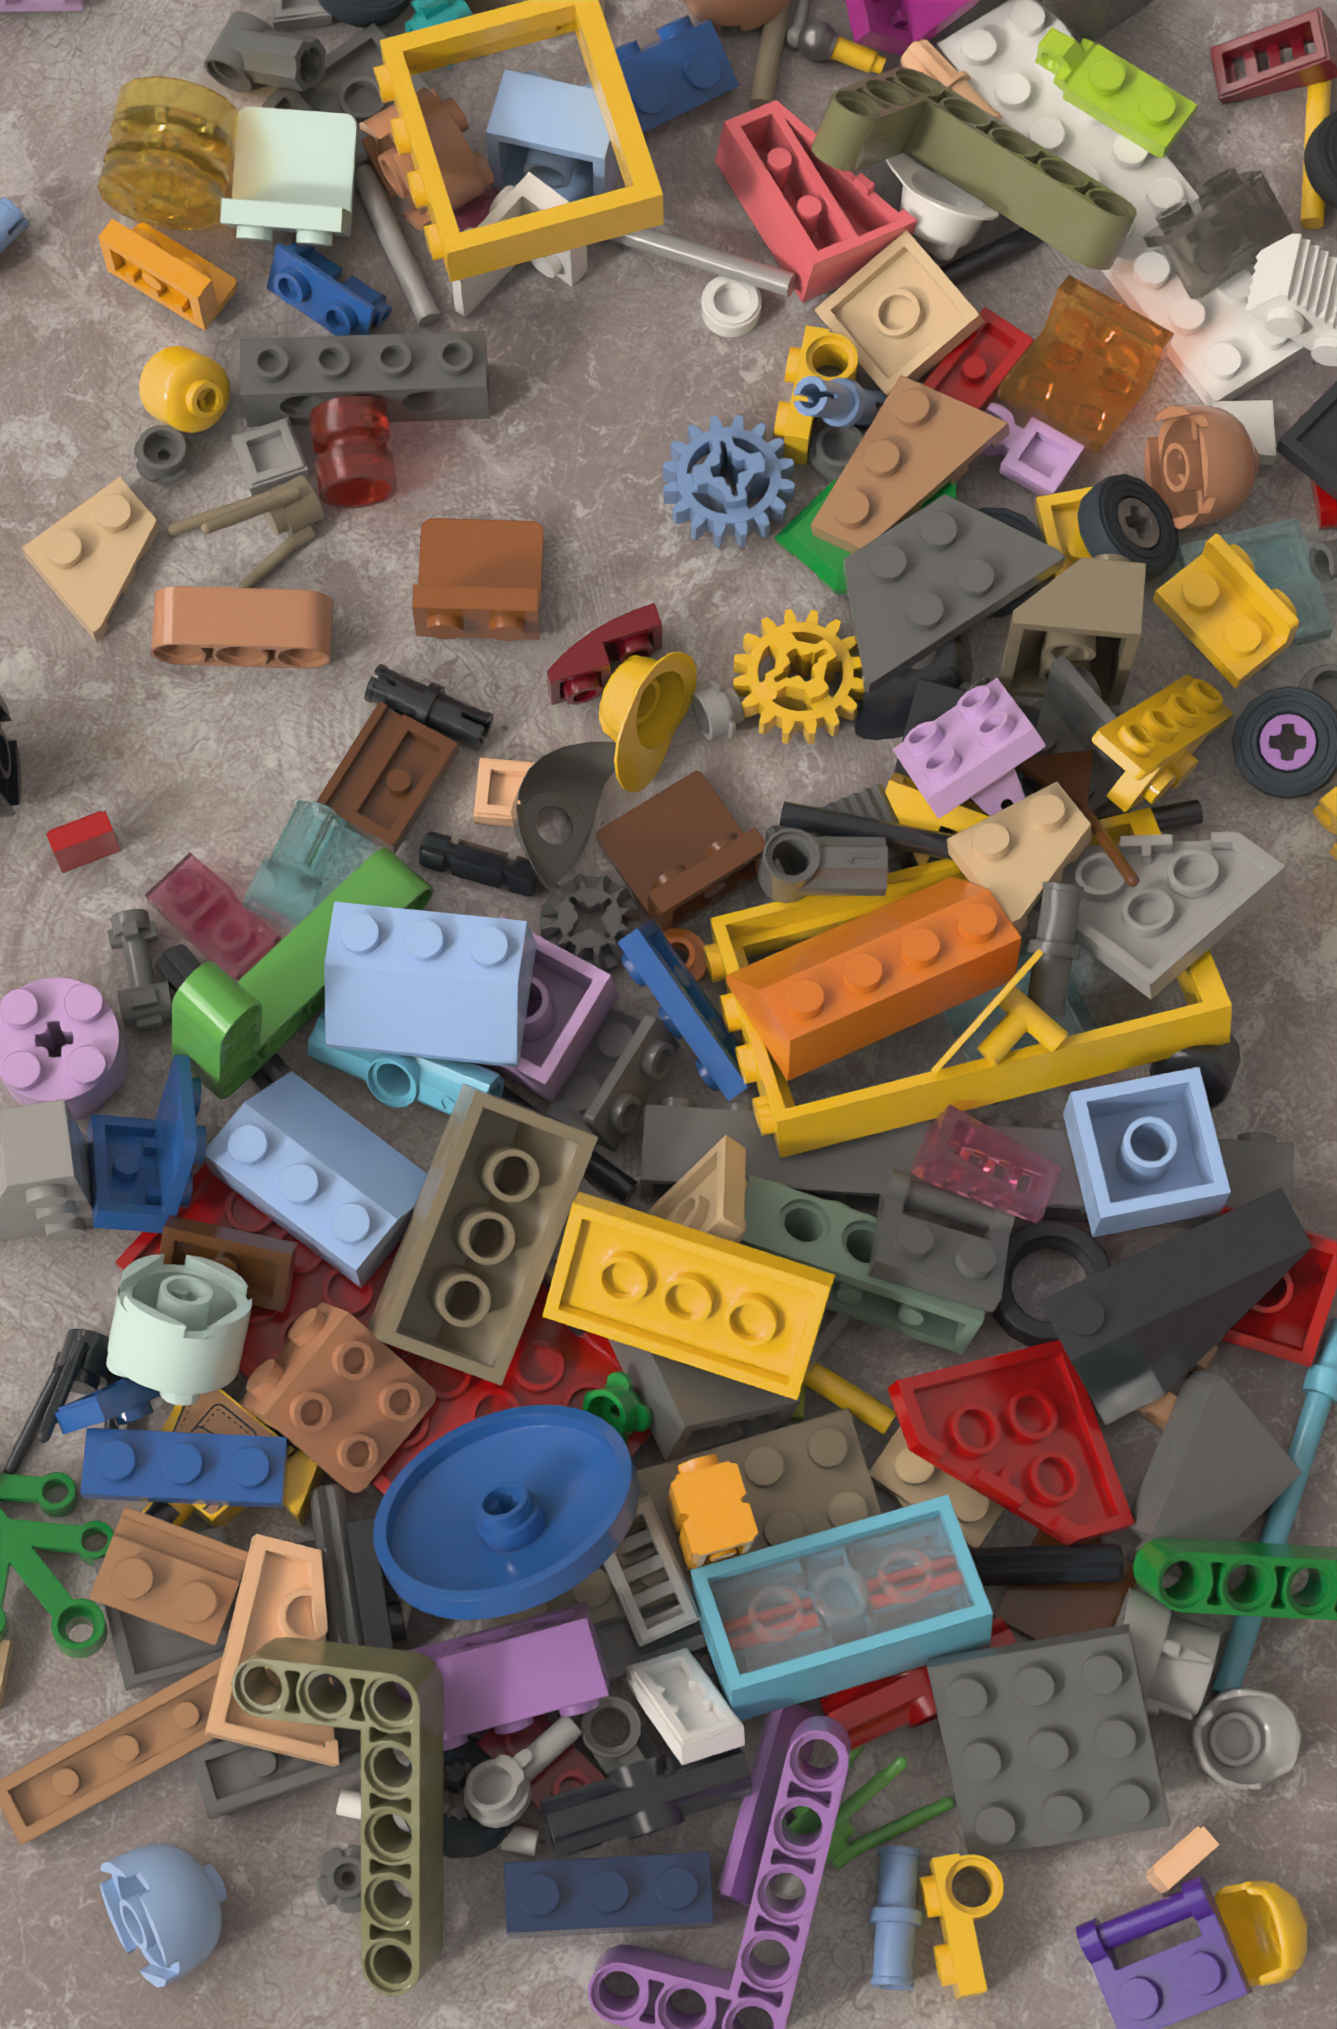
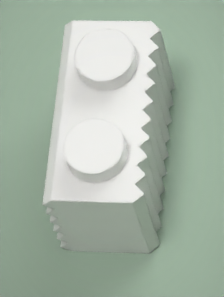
(1297, 295)

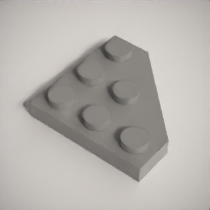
(1179, 908)

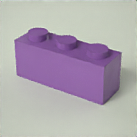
(518, 1672)

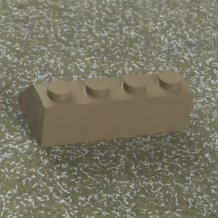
(481, 1234)

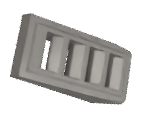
(669, 1619)

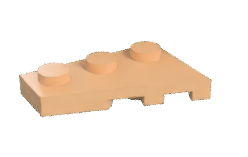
(276, 1598)

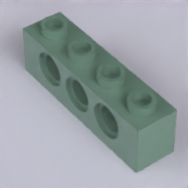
(830, 1241)

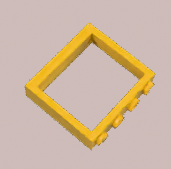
(547, 230)

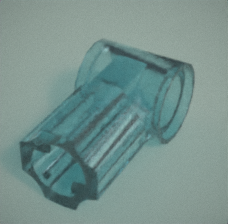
(290, 878)

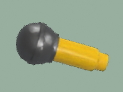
(821, 42)

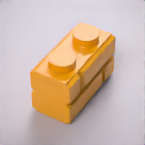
(710, 1512)

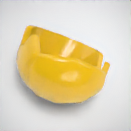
(1264, 1929)

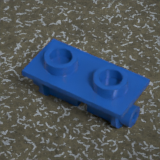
(311, 286)

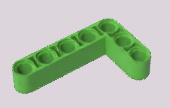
(241, 1024)

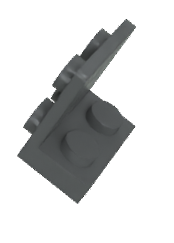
(1070, 719)

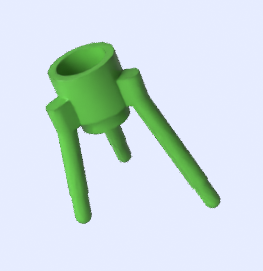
(842, 1852)

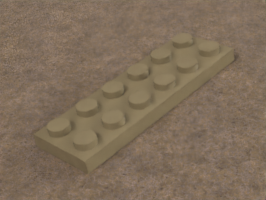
(796, 1486)

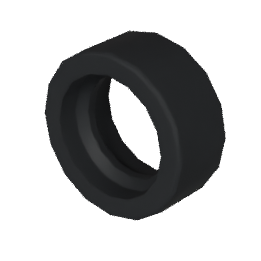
(1031, 1238)

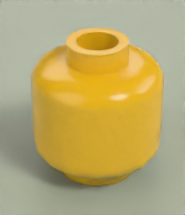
(184, 389)

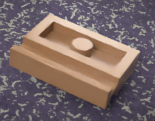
(169, 1575)

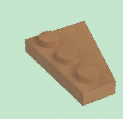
(902, 461)

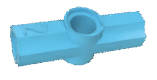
(404, 1079)

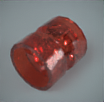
(352, 452)

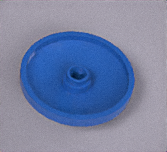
(506, 1512)

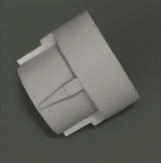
(1172, 1653)

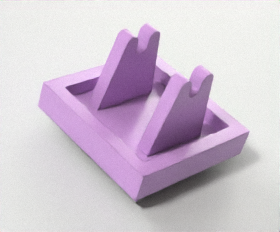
(971, 751)

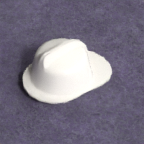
(944, 212)

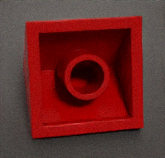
(1295, 1310)

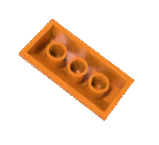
(877, 974)

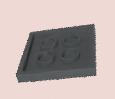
(1049, 1741)

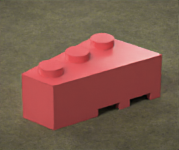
(807, 212)

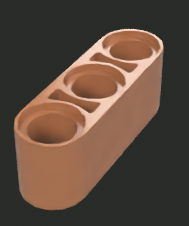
(242, 627)

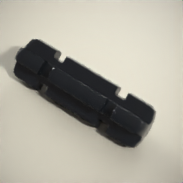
(478, 863)

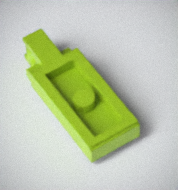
(1116, 92)

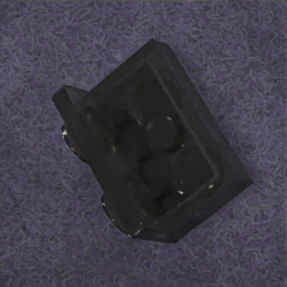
(1219, 230)

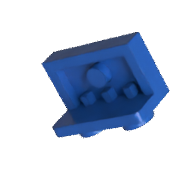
(676, 71)

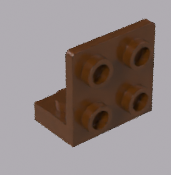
(681, 851)

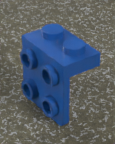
(145, 1165)

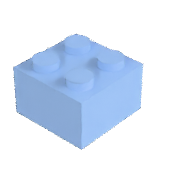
(553, 134)
(1146, 1152)

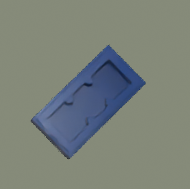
(120, 1400)

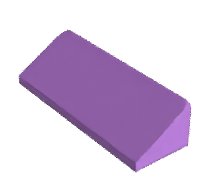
(756, 1810)

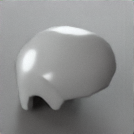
(1246, 1738)

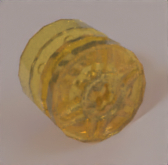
(169, 153)

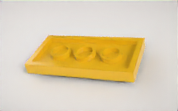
(688, 1295)

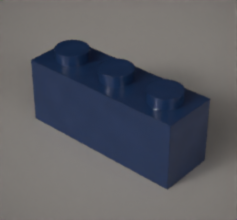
(608, 1895)

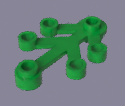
(18, 1547)

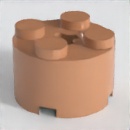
(462, 170)

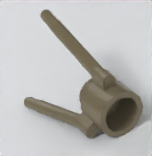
(285, 508)

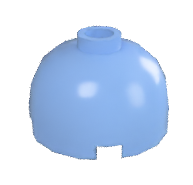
(164, 1907)

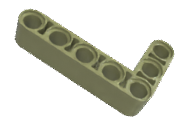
(977, 153)
(386, 1784)

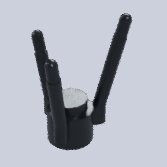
(77, 1369)

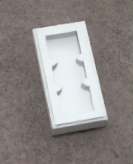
(685, 1706)

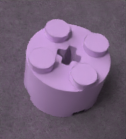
(57, 1013)

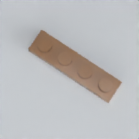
(109, 1756)

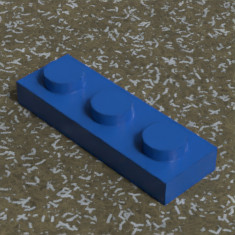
(684, 1007)
(185, 1467)

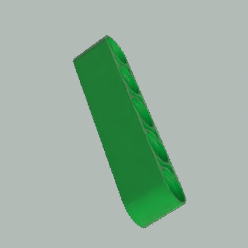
(1265, 1586)

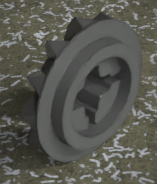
(590, 893)

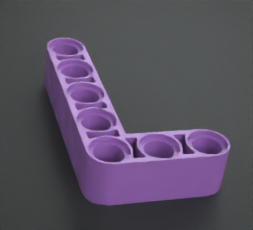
(768, 1915)

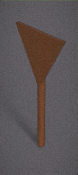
(1073, 774)

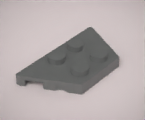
(935, 582)

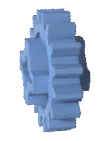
(751, 468)

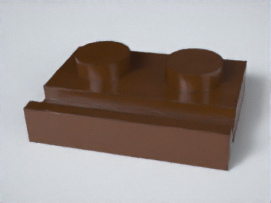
(388, 776)

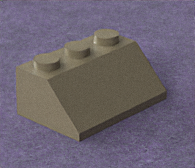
(1085, 614)

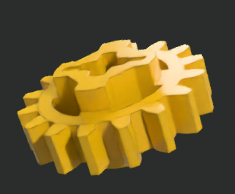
(793, 702)

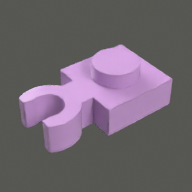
(1035, 455)

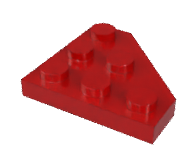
(1019, 1436)

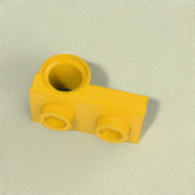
(818, 349)
(959, 1957)

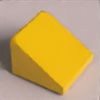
(301, 1477)

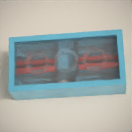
(841, 1607)

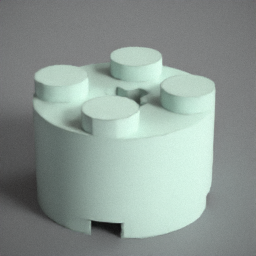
(179, 1326)

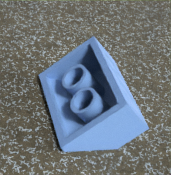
(427, 984)
(318, 1175)

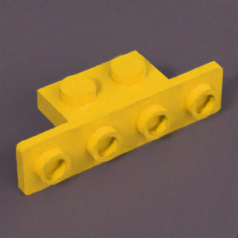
(1158, 739)

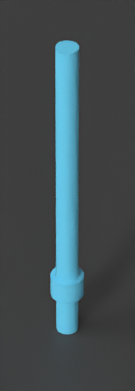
(1320, 1392)

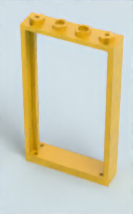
(962, 1085)

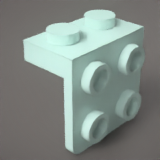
(292, 175)

